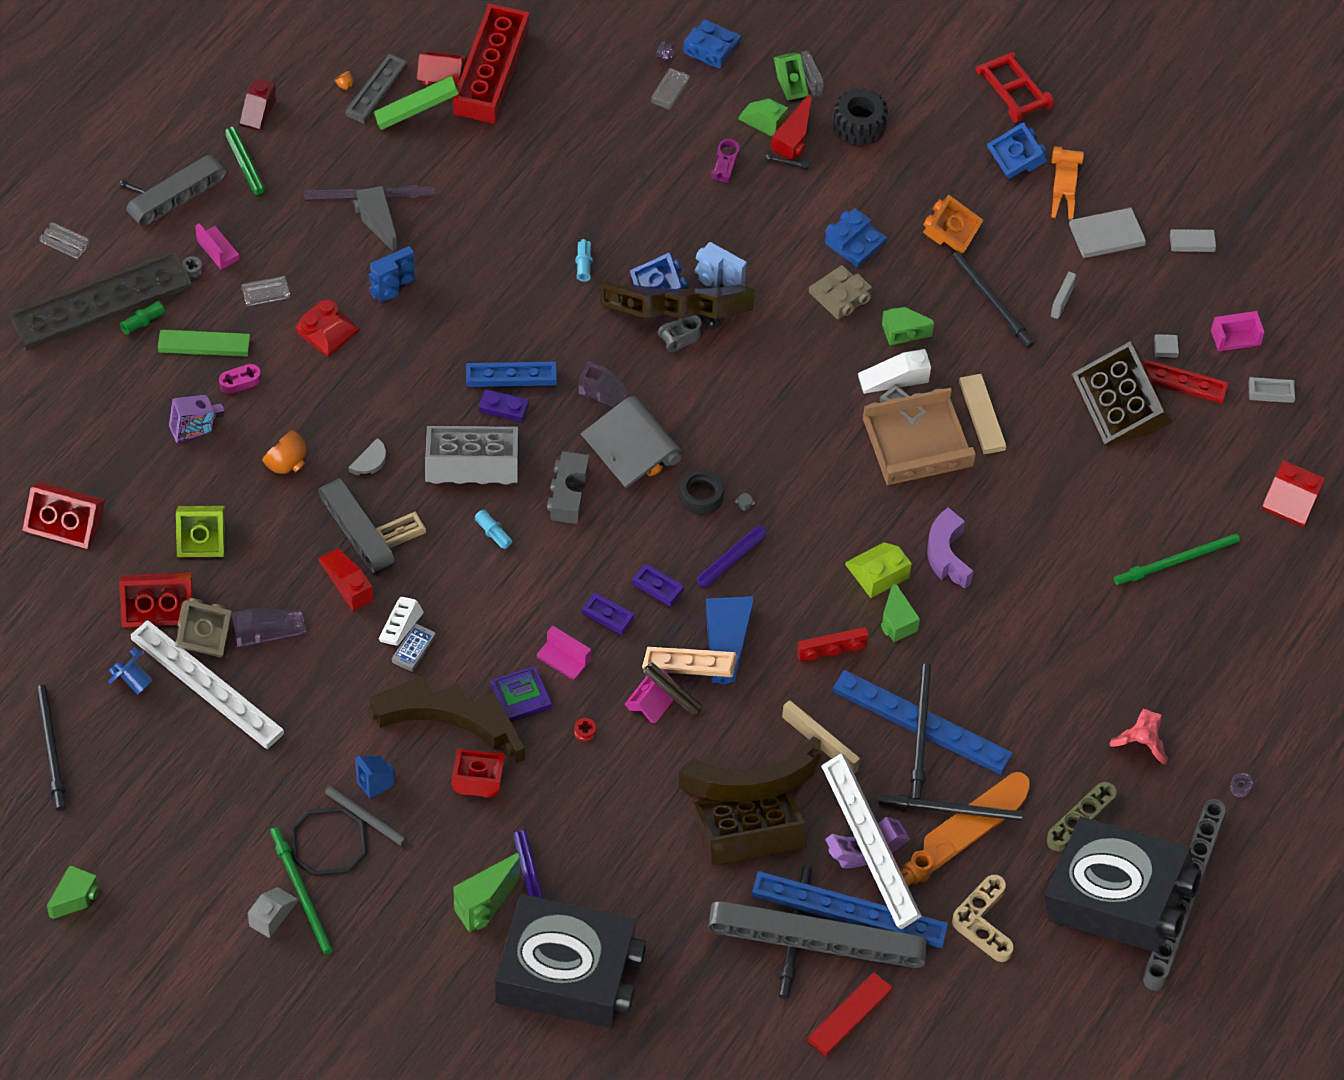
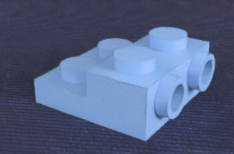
(719, 267)

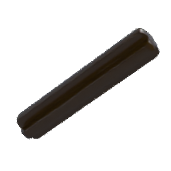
(672, 689)

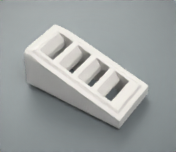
(405, 614)

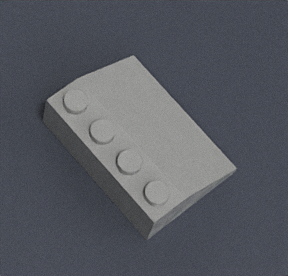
(471, 454)

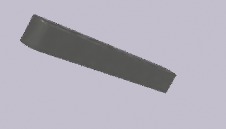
(1204, 845)
(817, 934)

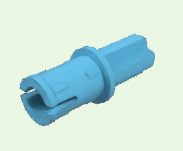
(584, 260)
(493, 529)

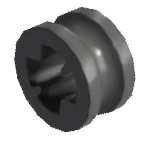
(192, 261)

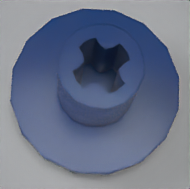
(131, 673)

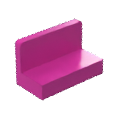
(216, 246)
(564, 653)
(649, 699)

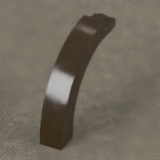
(751, 784)

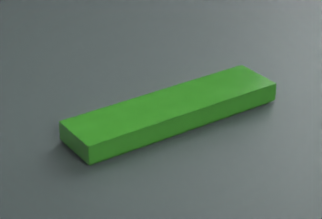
(416, 102)
(204, 343)

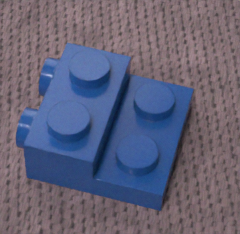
(711, 43)
(1018, 151)
(854, 237)
(390, 273)
(660, 273)

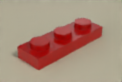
(832, 644)

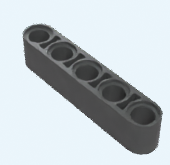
(176, 190)
(356, 525)

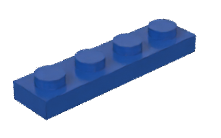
(510, 374)

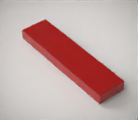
(1187, 382)
(849, 1014)

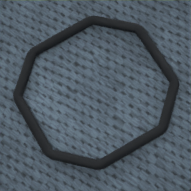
(328, 871)

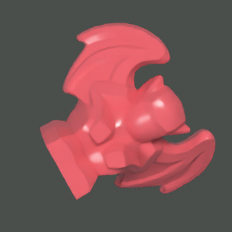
(1144, 732)

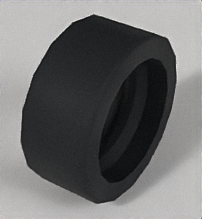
(701, 506)

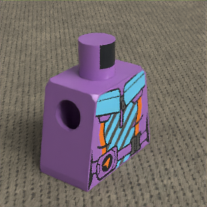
(193, 416)

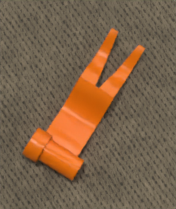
(1065, 178)

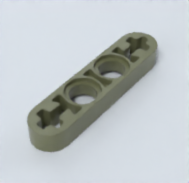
(1077, 811)

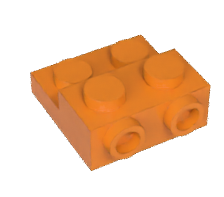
(952, 224)

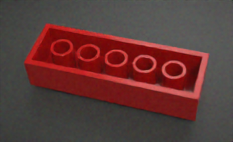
(491, 63)

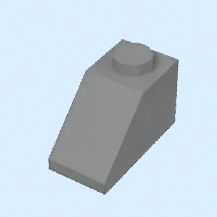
(270, 911)

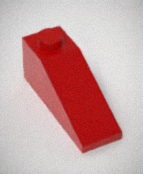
(791, 136)
(348, 579)

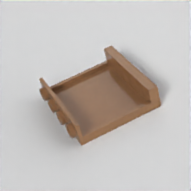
(918, 449)

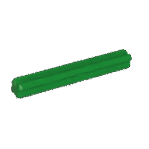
(245, 161)

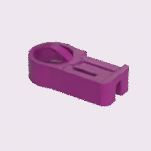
(725, 163)

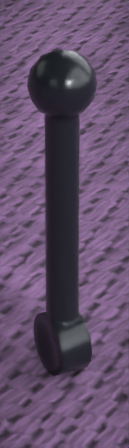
(804, 164)
(123, 183)

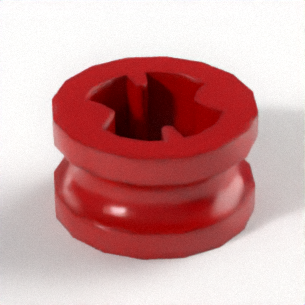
(578, 731)

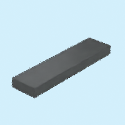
(376, 88)

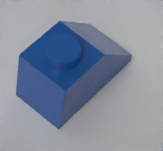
(374, 775)

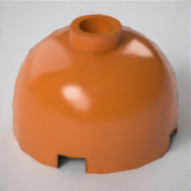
(287, 454)

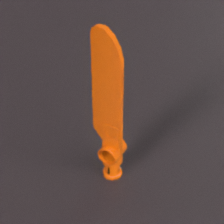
(964, 829)

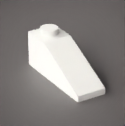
(902, 370)

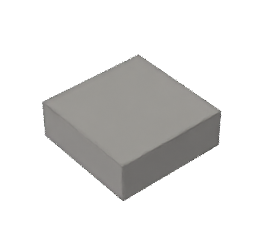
(1166, 346)

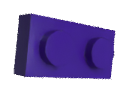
(503, 405)
(657, 585)
(608, 613)

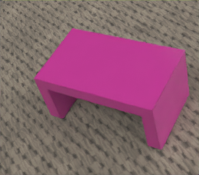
(1237, 331)

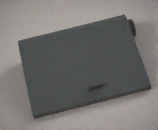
(631, 441)

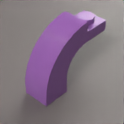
(944, 531)
(847, 849)

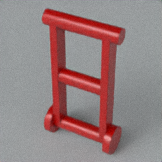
(1015, 111)

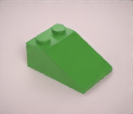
(483, 894)

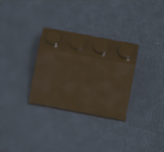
(1121, 396)
(750, 828)

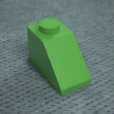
(791, 75)
(764, 115)
(905, 325)
(899, 616)
(73, 892)

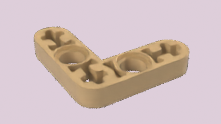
(976, 922)

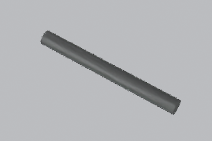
(365, 815)

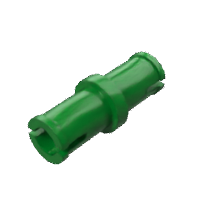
(142, 317)

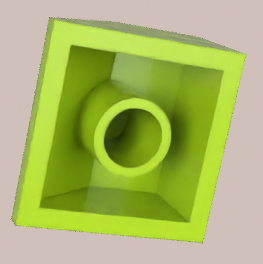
(200, 531)
(880, 568)

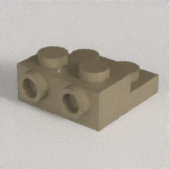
(841, 292)
(203, 627)

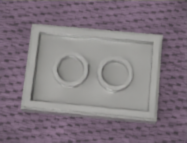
(1107, 232)

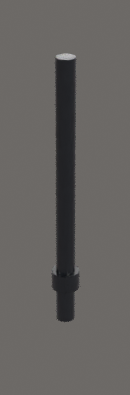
(1016, 328)
(917, 774)
(56, 786)
(904, 802)
(787, 973)

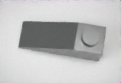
(376, 215)

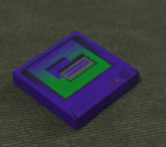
(521, 693)

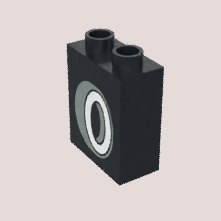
(1122, 885)
(568, 961)

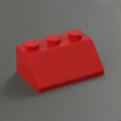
(63, 514)
(154, 598)

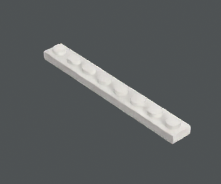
(207, 684)
(871, 841)

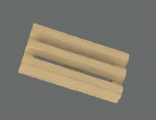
(402, 533)

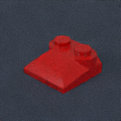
(326, 327)
(477, 773)

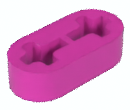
(240, 378)

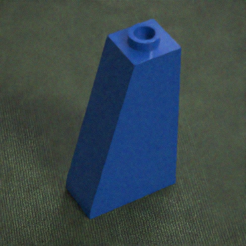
(727, 628)

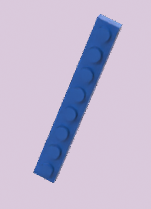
(937, 729)
(842, 907)

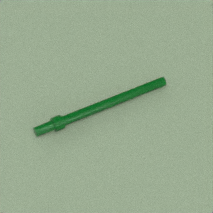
(1137, 572)
(284, 851)

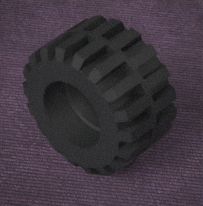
(860, 129)

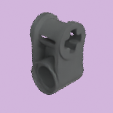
(681, 332)

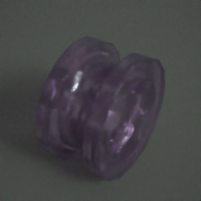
(665, 51)
(1236, 779)

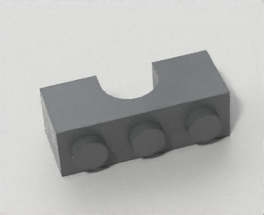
(571, 471)

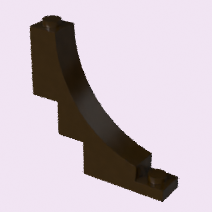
(679, 303)
(481, 716)

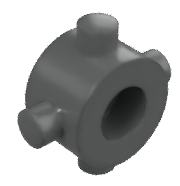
(745, 501)

